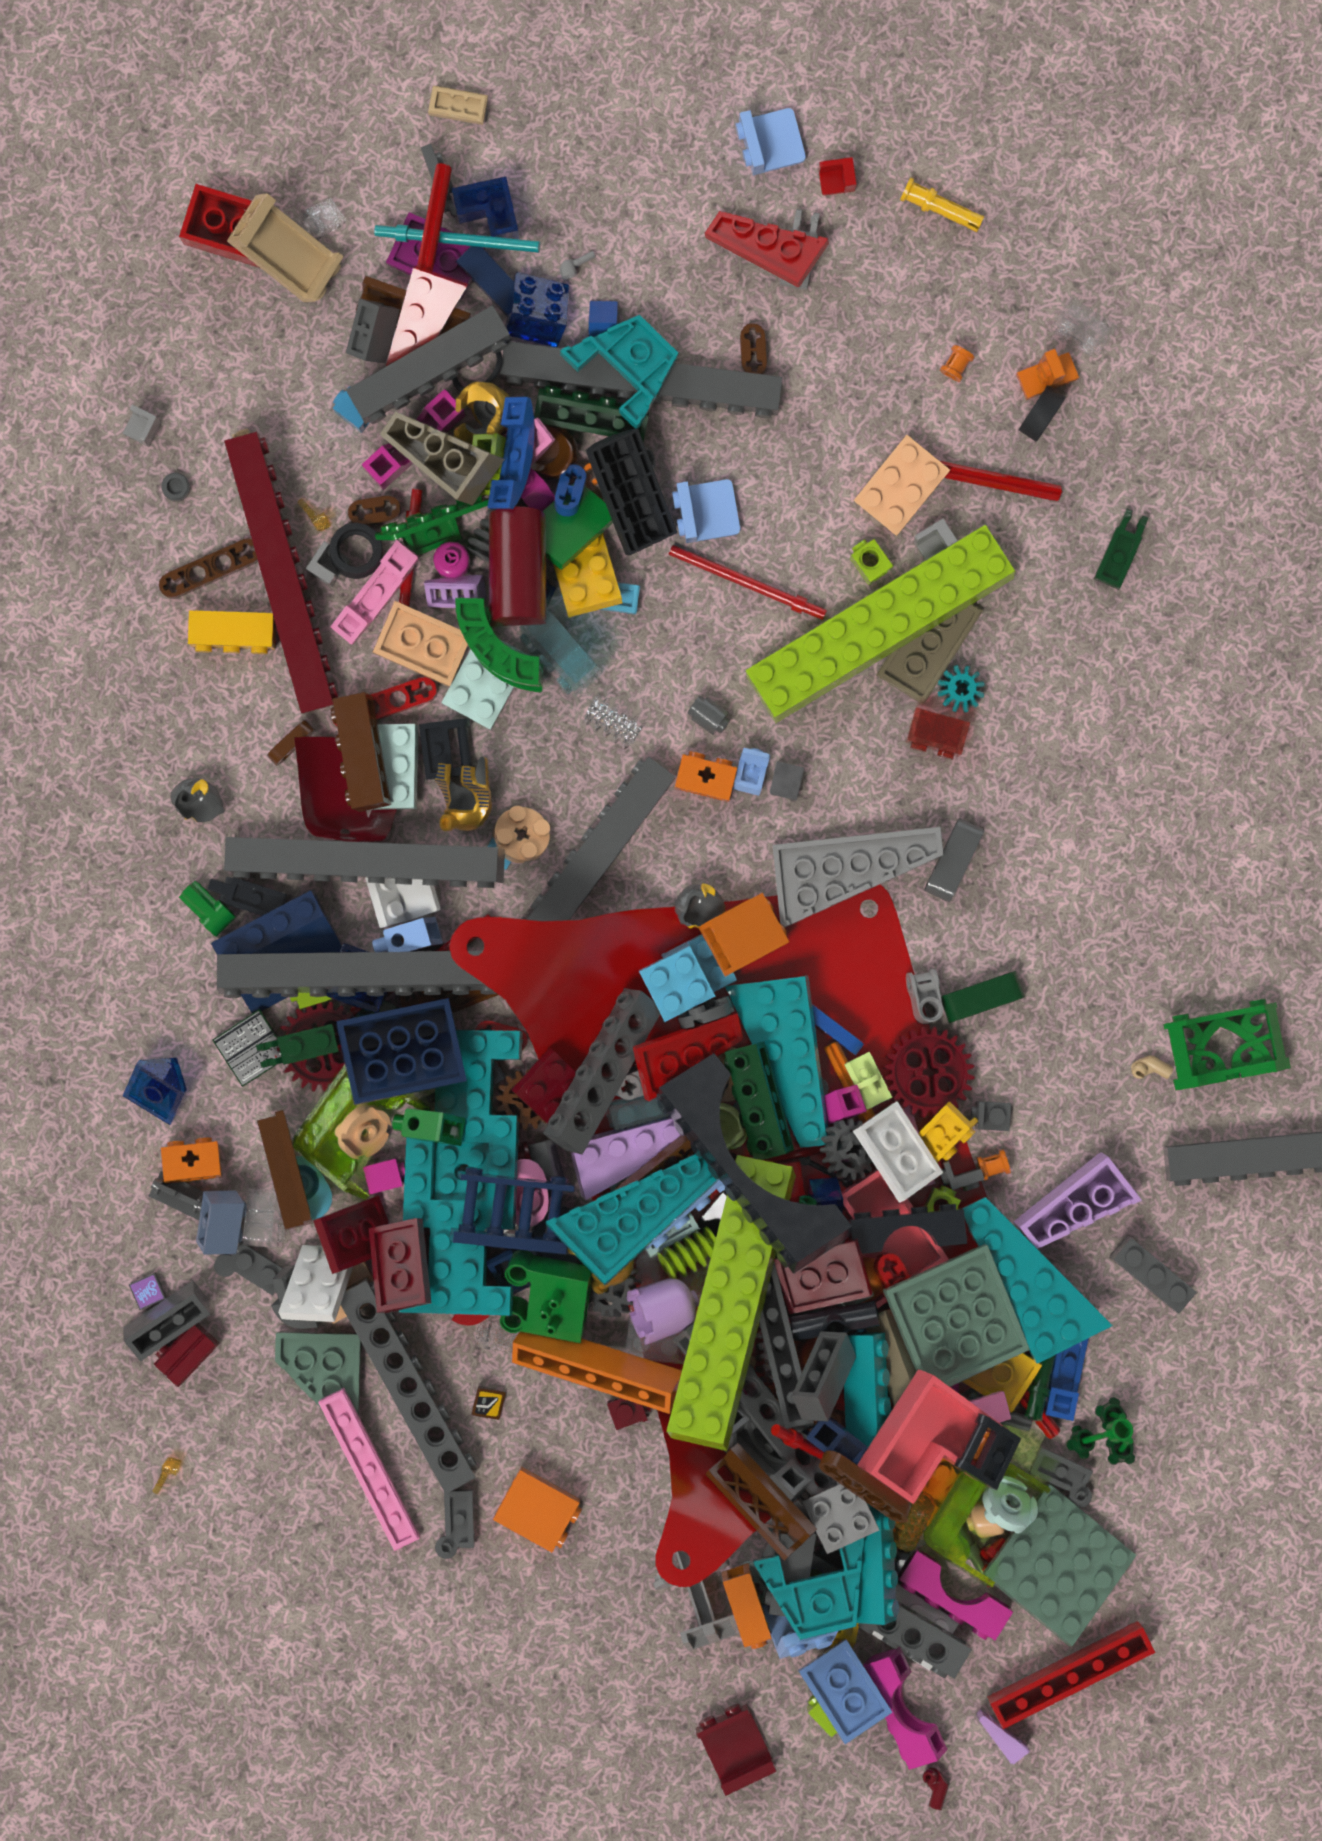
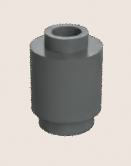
(709, 715)

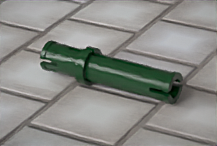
(1039, 1390)

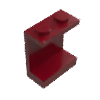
(736, 1748)

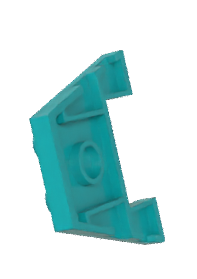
(636, 354)
(821, 1601)

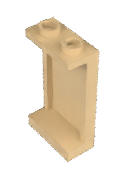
(284, 249)

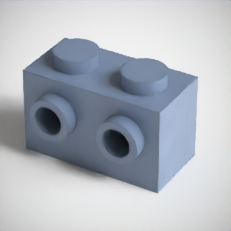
(220, 1222)

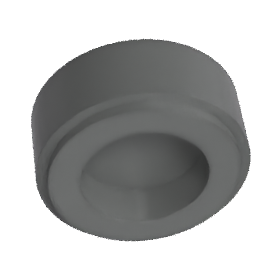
(175, 487)

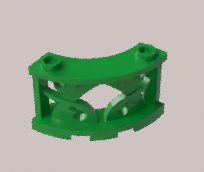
(500, 660)
(1261, 1061)

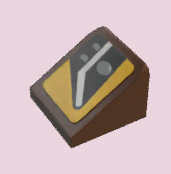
(488, 1403)

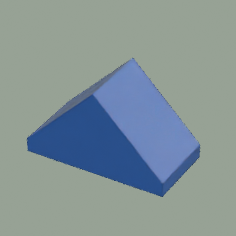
(602, 316)

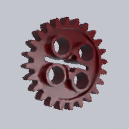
(304, 1022)
(903, 1075)

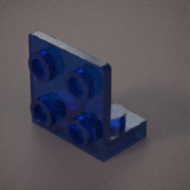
(538, 309)

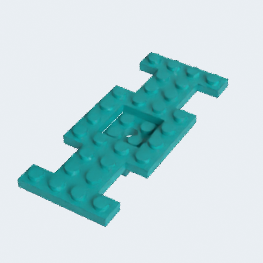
(488, 1143)

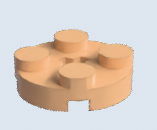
(536, 829)
(363, 1117)

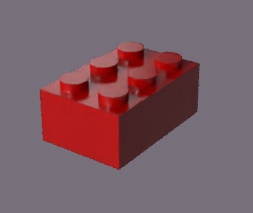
(212, 220)

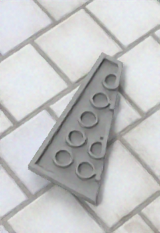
(835, 869)

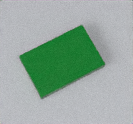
(571, 535)

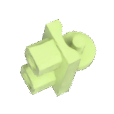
(868, 1079)

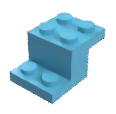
(684, 978)

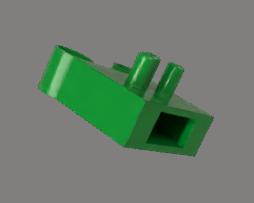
(556, 1297)

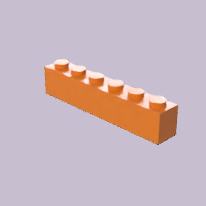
(600, 1369)

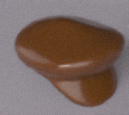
(558, 456)

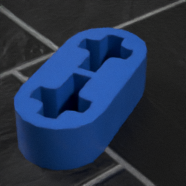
(565, 489)

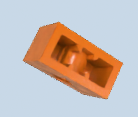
(691, 782)
(178, 1171)

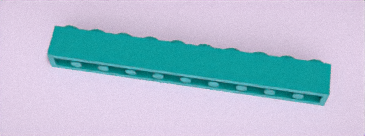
(865, 1413)

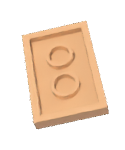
(902, 485)
(421, 643)

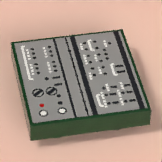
(239, 1047)

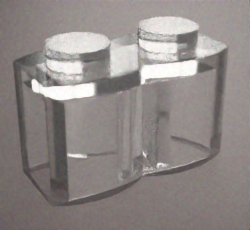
(263, 1219)

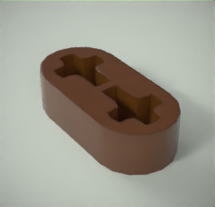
(746, 349)
(373, 504)
(286, 746)

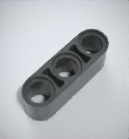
(956, 858)

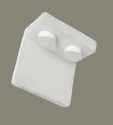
(400, 902)

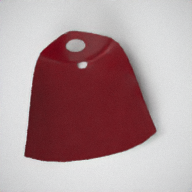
(324, 795)

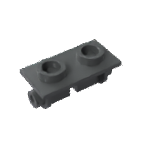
(178, 1196)

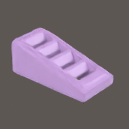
(466, 583)
(1009, 1744)

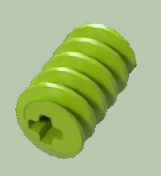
(687, 1253)

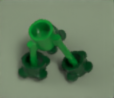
(1118, 1432)

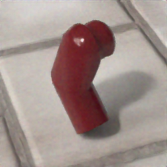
(938, 1785)

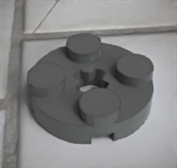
(706, 1012)

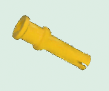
(930, 200)

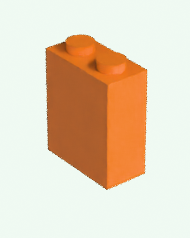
(744, 934)
(538, 1510)
(746, 1606)

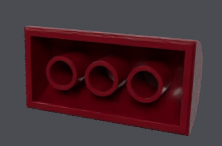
(517, 567)

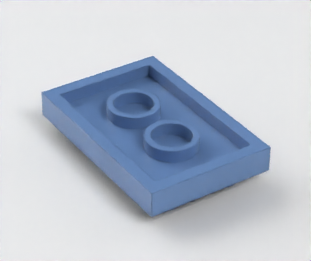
(845, 1691)

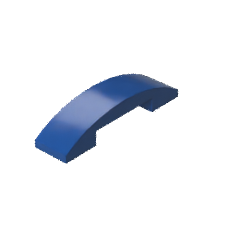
(518, 453)
(1065, 1382)

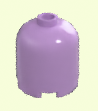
(662, 1309)

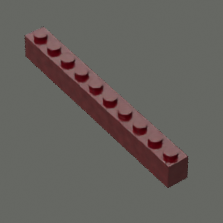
(279, 572)

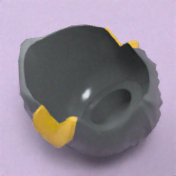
(197, 800)
(698, 905)

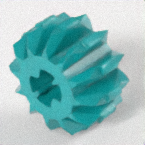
(970, 690)

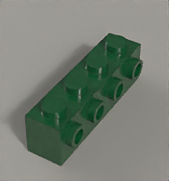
(582, 413)
(758, 1101)

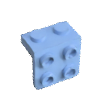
(770, 140)
(706, 510)
(787, 1641)

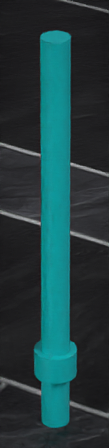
(404, 233)

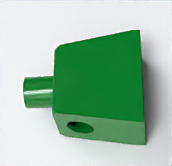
(430, 1126)

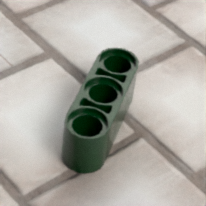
(982, 996)

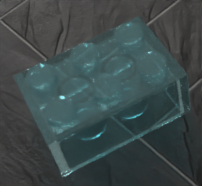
(560, 654)

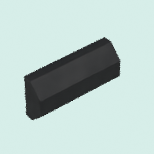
(631, 490)

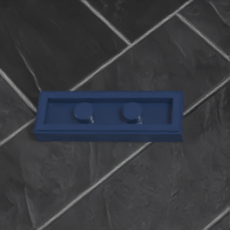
(488, 277)

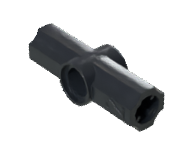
(835, 1319)

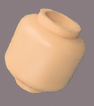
(978, 1522)

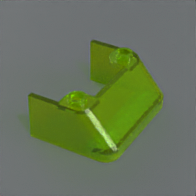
(317, 1137)
(943, 1528)

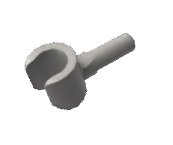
(567, 268)

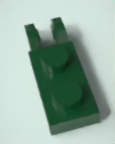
(1120, 552)
(301, 1045)

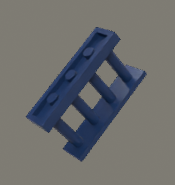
(495, 1235)

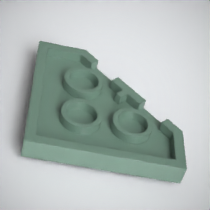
(321, 1362)

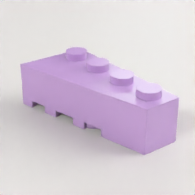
(620, 1153)
(1077, 1202)

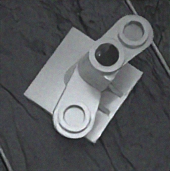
(709, 1628)

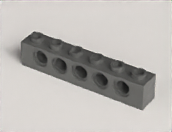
(602, 1071)

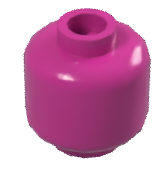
(449, 569)

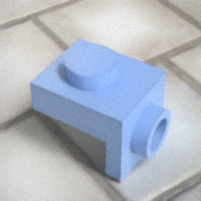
(751, 771)

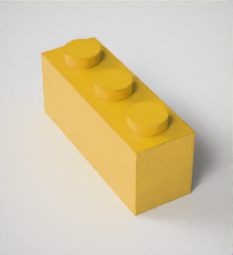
(231, 631)

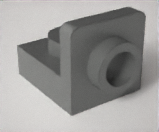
(991, 1115)

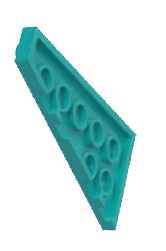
(784, 1019)
(627, 1220)
(1044, 1301)

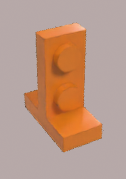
(1050, 371)

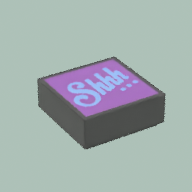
(147, 1291)

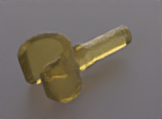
(320, 521)
(170, 1466)

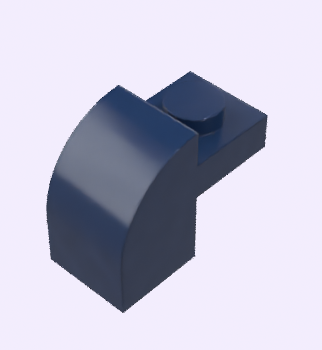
(834, 1437)

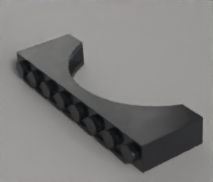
(793, 1229)

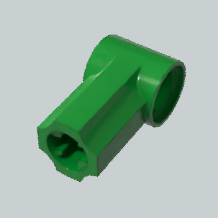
(212, 912)

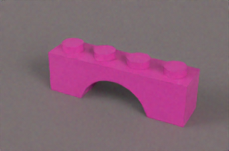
(389, 463)
(984, 1613)
(917, 1740)

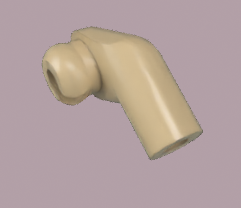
(1150, 1065)

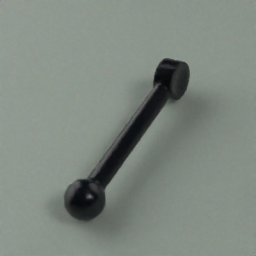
(807, 1161)

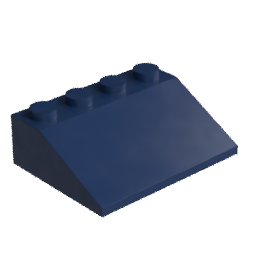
(291, 928)
(401, 1051)

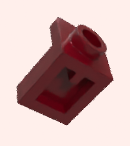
(627, 1413)

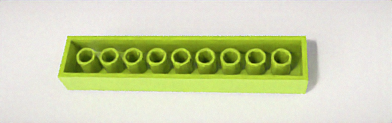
(880, 624)
(727, 1318)

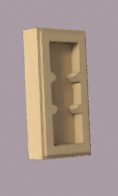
(458, 105)

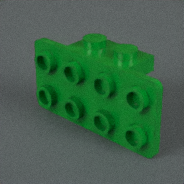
(430, 530)

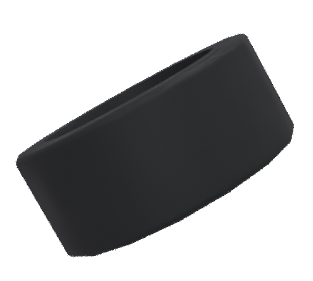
(1042, 413)
(351, 571)

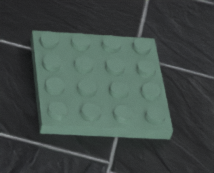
(957, 1317)
(1060, 1566)

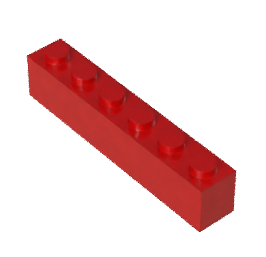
(1071, 1674)

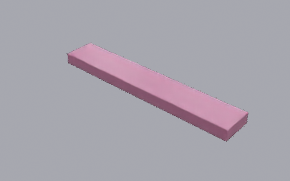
(369, 1469)

